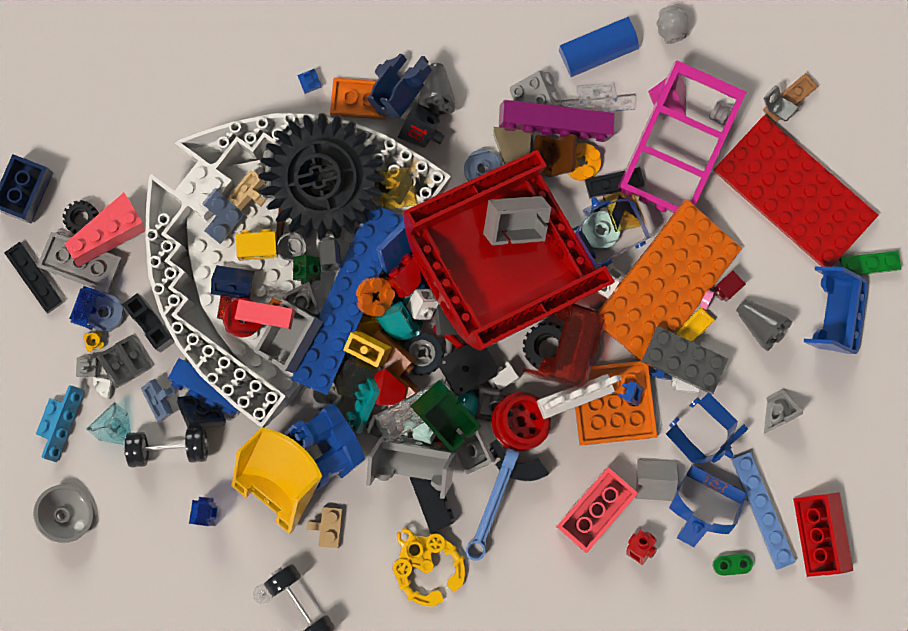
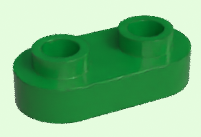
(733, 564)

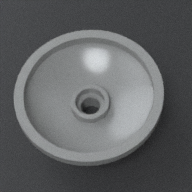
(74, 508)

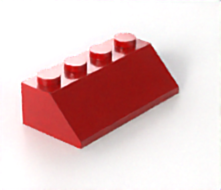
(823, 534)

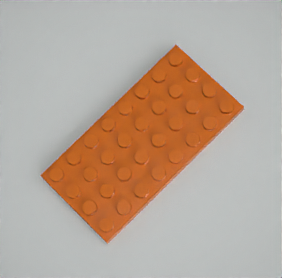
(668, 279)

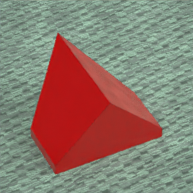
(390, 388)

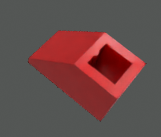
(405, 277)

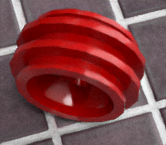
(506, 427)

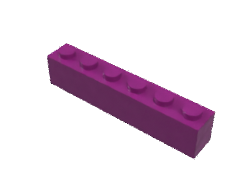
(556, 120)

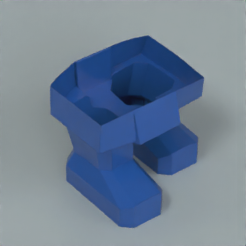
(335, 440)

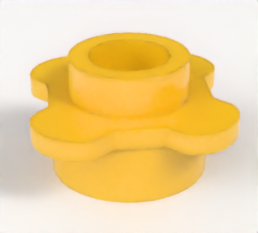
(88, 337)

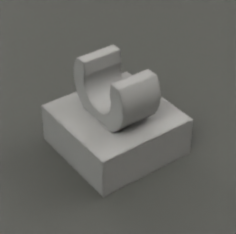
(86, 367)

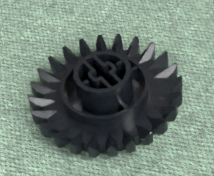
(354, 179)

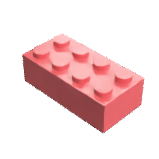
(596, 510)

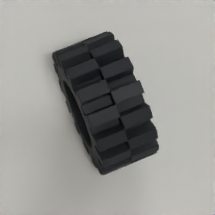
(73, 210)

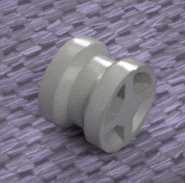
(719, 113)

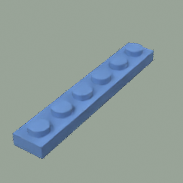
(763, 511)

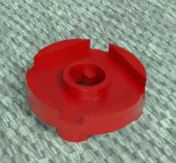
(235, 326)

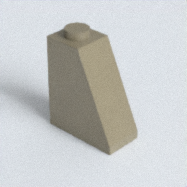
(512, 143)

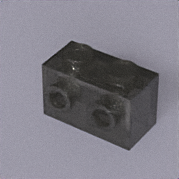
(351, 375)

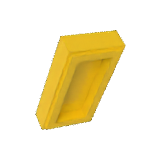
(695, 325)

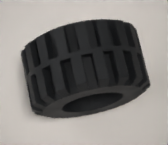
(536, 337)

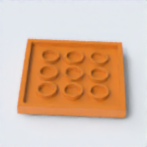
(611, 416)

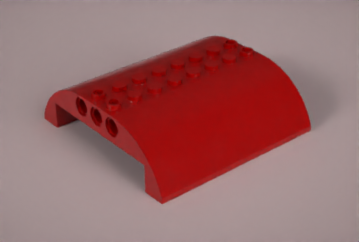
(504, 287)

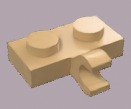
(247, 190)
(328, 528)

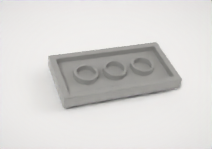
(96, 273)

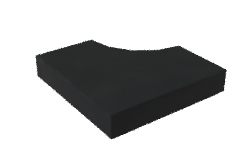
(198, 414)

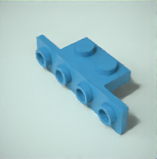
(58, 421)

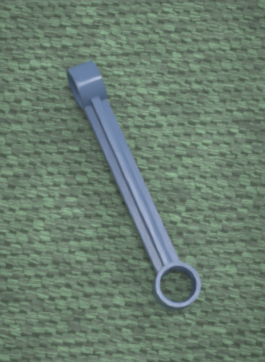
(493, 503)

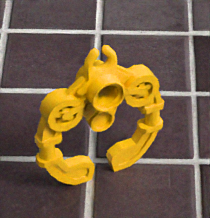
(422, 560)

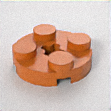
(384, 299)

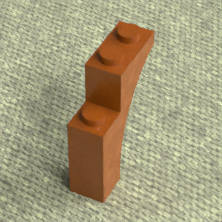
(398, 362)

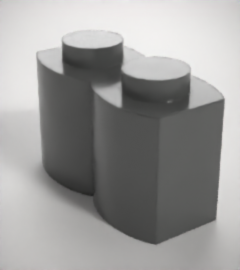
(329, 254)

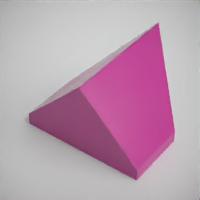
(676, 97)

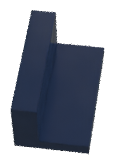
(232, 282)

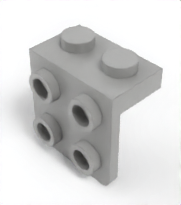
(537, 89)

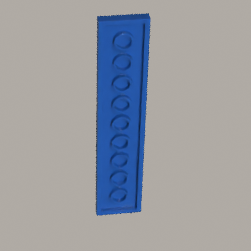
(340, 310)

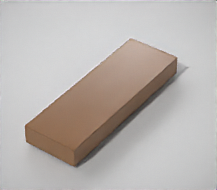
(795, 93)

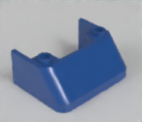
(843, 311)

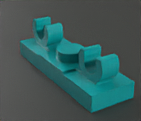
(363, 406)

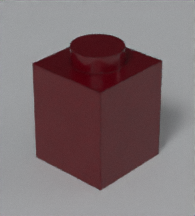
(729, 286)

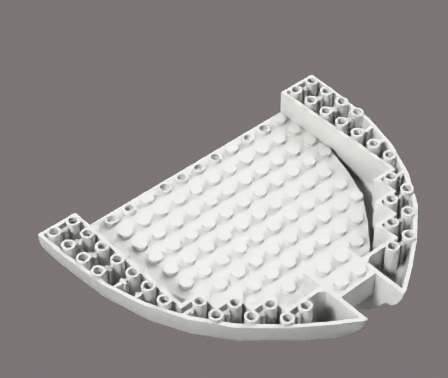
(185, 257)

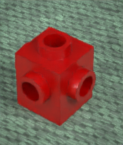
(641, 546)

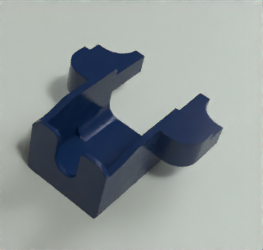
(394, 94)

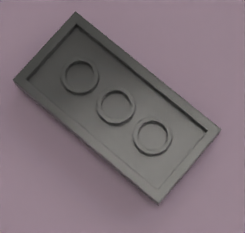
(684, 360)

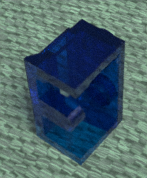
(85, 307)
(203, 512)

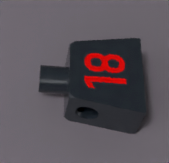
(420, 127)

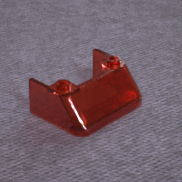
(575, 348)

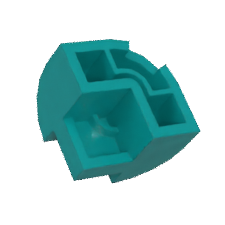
(399, 322)

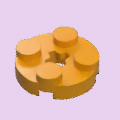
(593, 161)

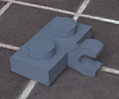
(157, 398)

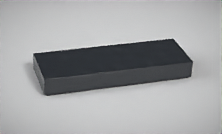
(609, 183)

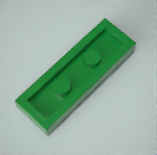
(872, 263)

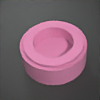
(707, 299)

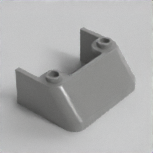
(412, 459)

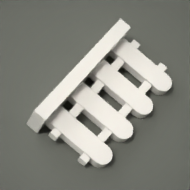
(577, 396)

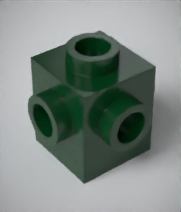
(306, 269)

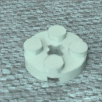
(596, 240)

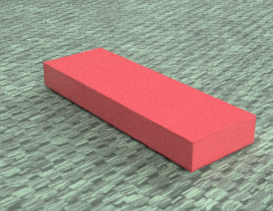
(264, 314)

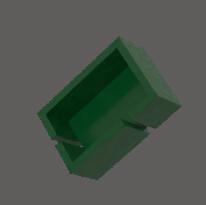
(444, 415)

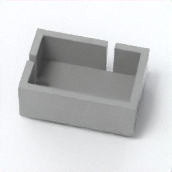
(517, 220)
(289, 344)

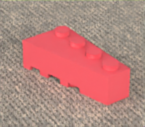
(106, 231)

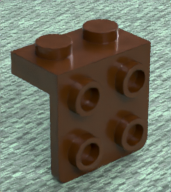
(557, 154)

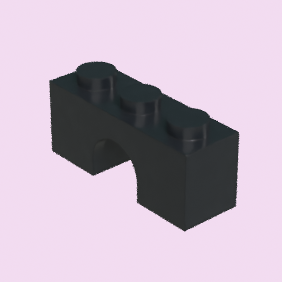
(149, 322)

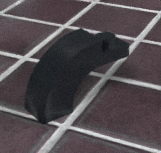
(522, 472)

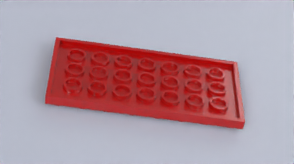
(795, 193)

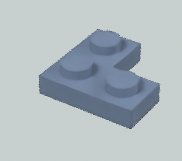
(226, 216)

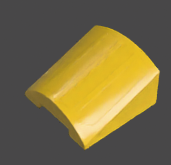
(277, 474)

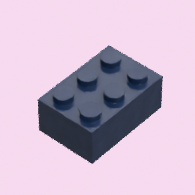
(23, 188)

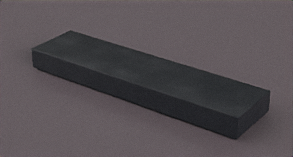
(33, 277)

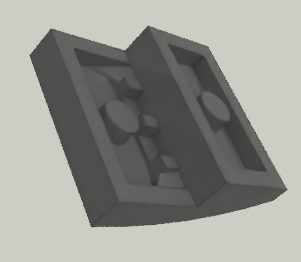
(124, 361)

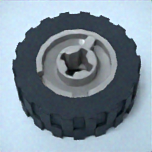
(433, 350)

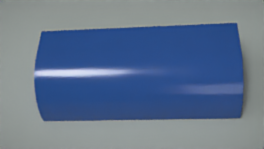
(599, 47)

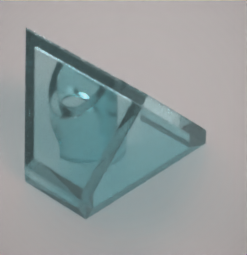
(111, 425)

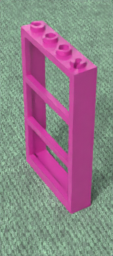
(707, 80)

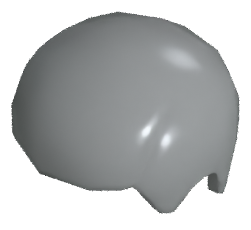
(291, 245)

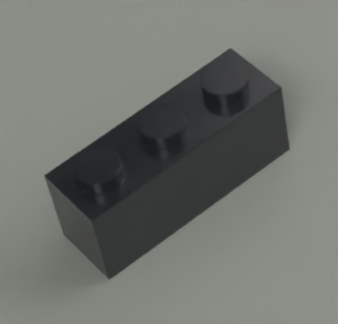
(432, 505)

